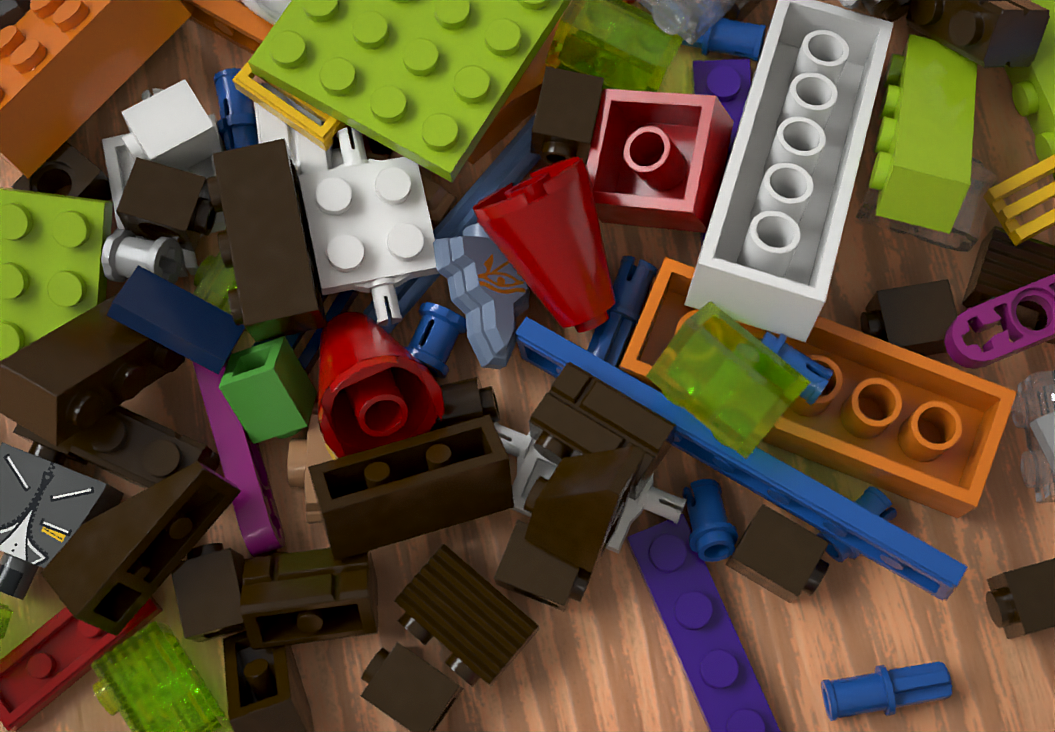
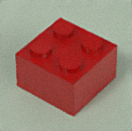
(658, 158)

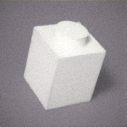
(170, 129)

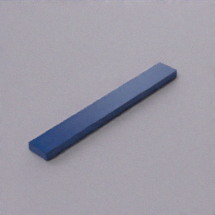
(761, 472)

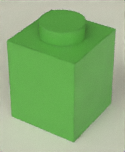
(268, 390)

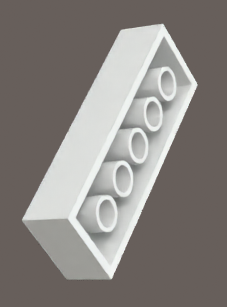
(792, 168)

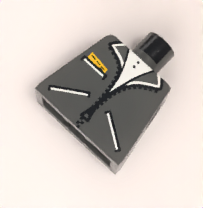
(41, 512)

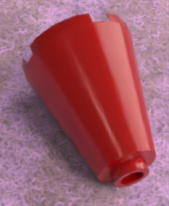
(554, 241)
(371, 387)

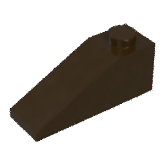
(132, 548)

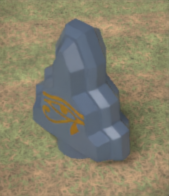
(485, 290)

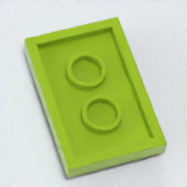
(48, 262)

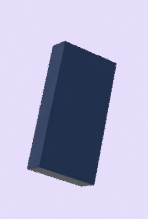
(176, 319)

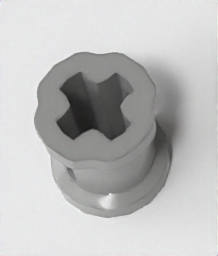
(124, 252)

